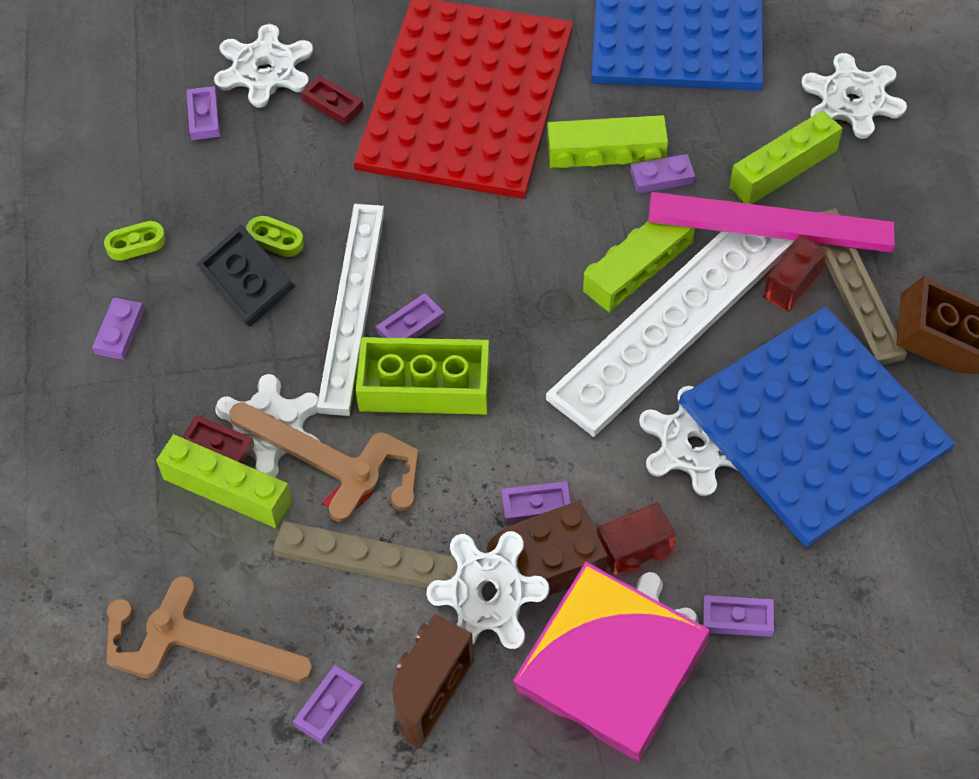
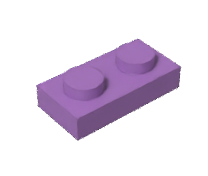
(203, 113)
(662, 173)
(412, 319)
(118, 328)
(533, 500)
(738, 615)
(328, 704)

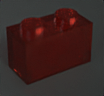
(794, 273)
(637, 538)

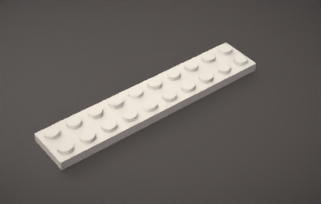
(664, 328)

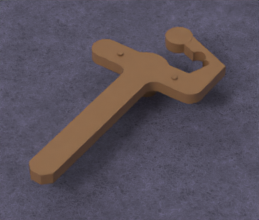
(356, 474)
(170, 627)

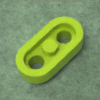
(277, 236)
(134, 240)

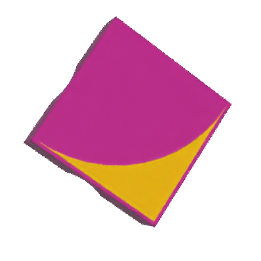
(612, 660)

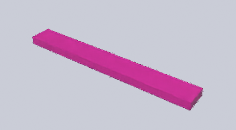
(771, 221)

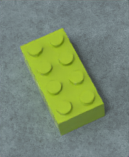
(423, 375)

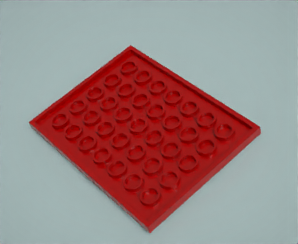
(465, 97)

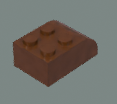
(940, 325)
(557, 545)
(430, 676)

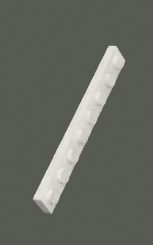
(351, 311)

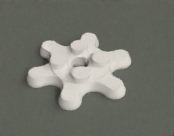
(262, 52)
(851, 80)
(268, 400)
(678, 452)
(477, 569)

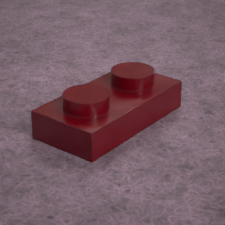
(332, 100)
(219, 438)

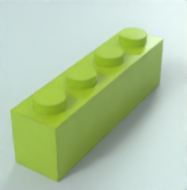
(606, 141)
(785, 157)
(634, 262)
(225, 481)

